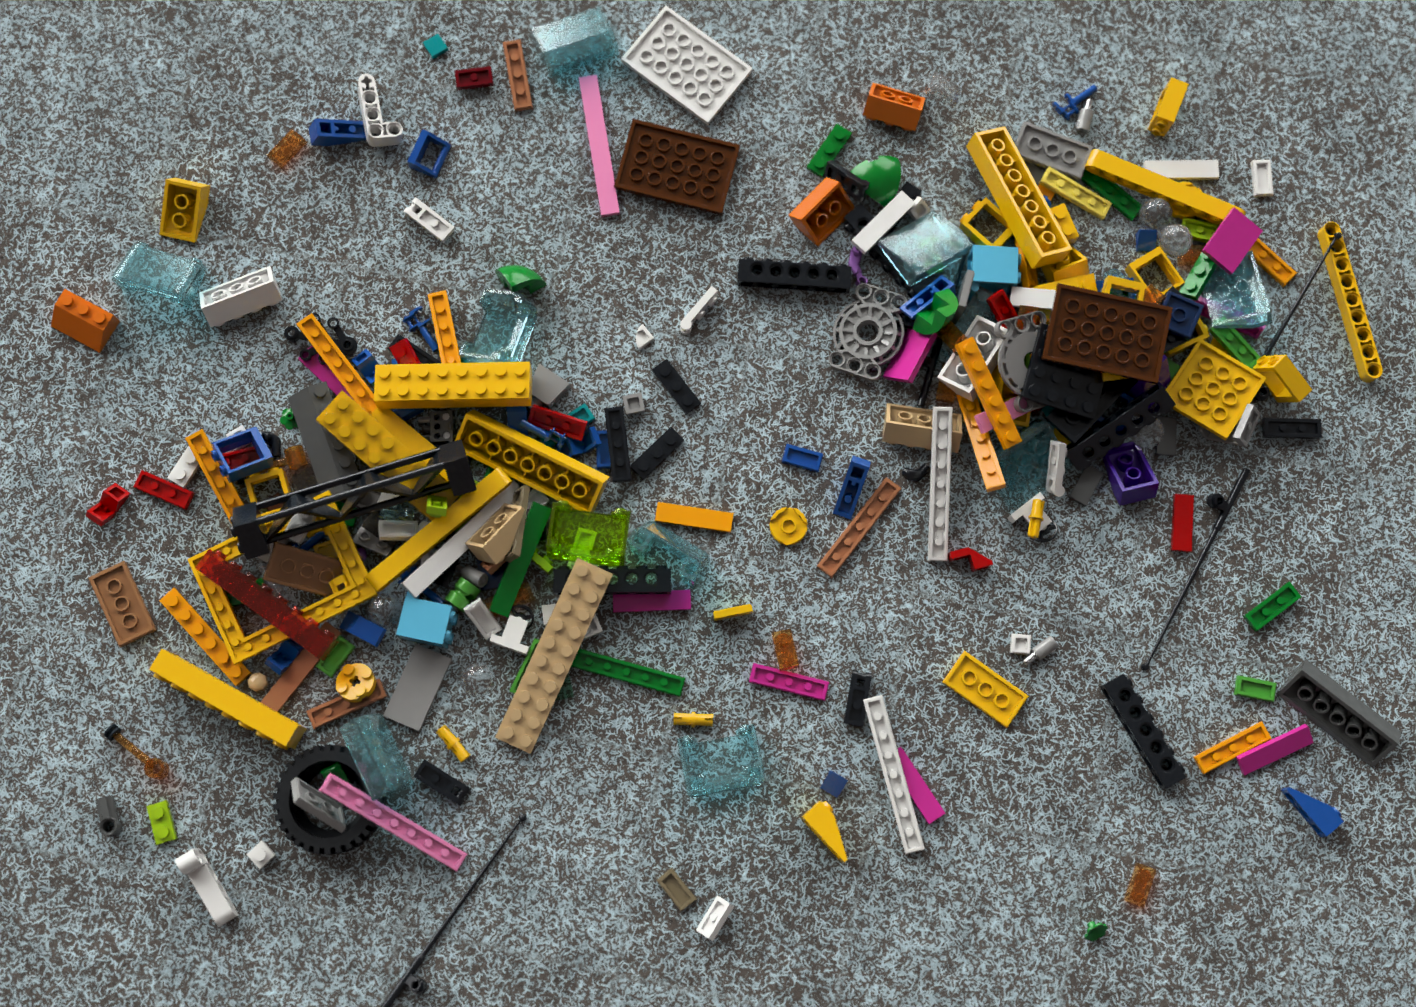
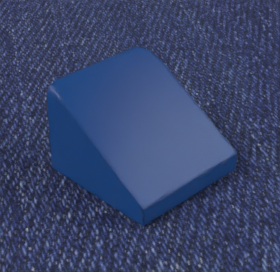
(1146, 240)
(833, 784)

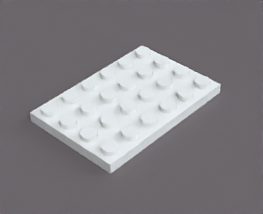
(686, 65)

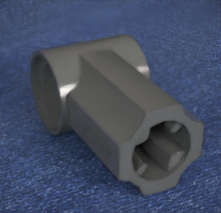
(108, 813)

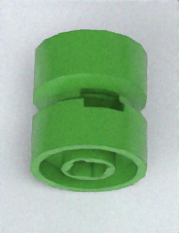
(462, 594)

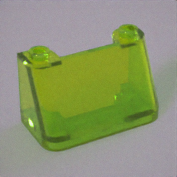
(587, 535)

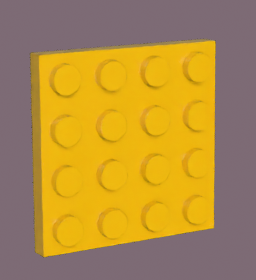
(1213, 388)

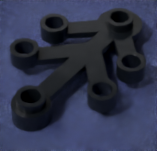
(340, 343)

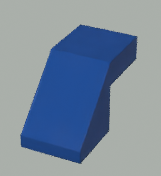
(366, 364)
(575, 448)
(362, 628)
(284, 656)

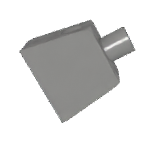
(547, 387)

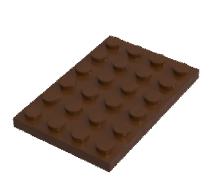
(677, 166)
(1107, 333)

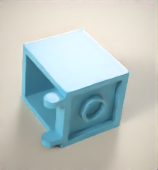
(994, 268)
(426, 622)

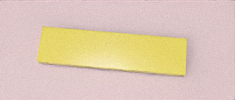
(1075, 193)

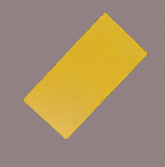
(985, 689)

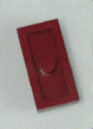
(474, 78)

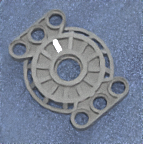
(868, 313)
(1013, 351)

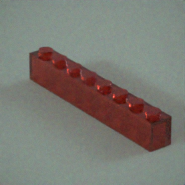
(266, 604)

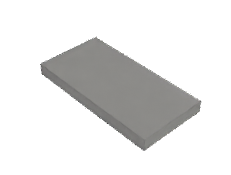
(1053, 150)
(417, 687)

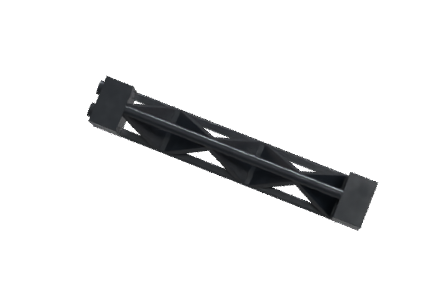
(255, 539)

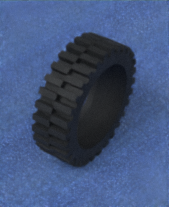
(294, 819)

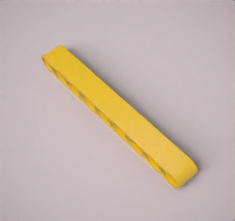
(1158, 186)
(1347, 311)
(438, 530)

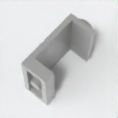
(1242, 431)

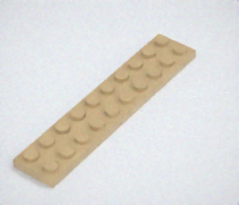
(554, 655)

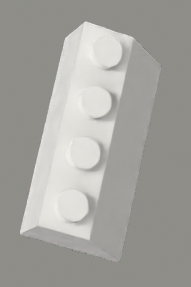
(240, 297)
(954, 373)

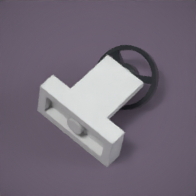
(1045, 528)
(515, 631)

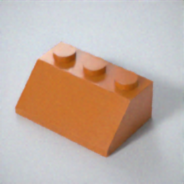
(893, 107)
(822, 211)
(83, 320)

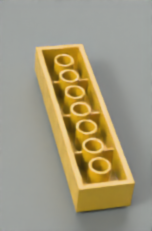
(1018, 197)
(453, 385)
(374, 444)
(531, 462)
(222, 696)

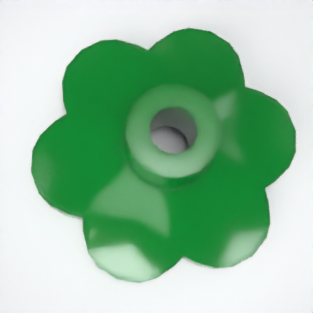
(290, 422)
(1095, 931)

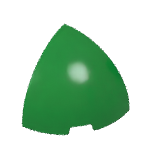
(883, 177)
(518, 277)
(939, 315)

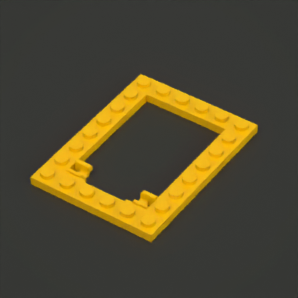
(356, 592)

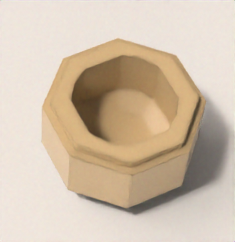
(258, 682)

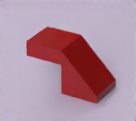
(109, 504)
(975, 559)

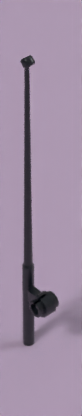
(930, 363)
(1266, 392)
(1213, 501)
(409, 978)

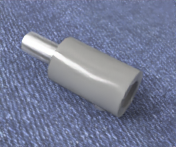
(1085, 118)
(473, 575)
(1041, 650)

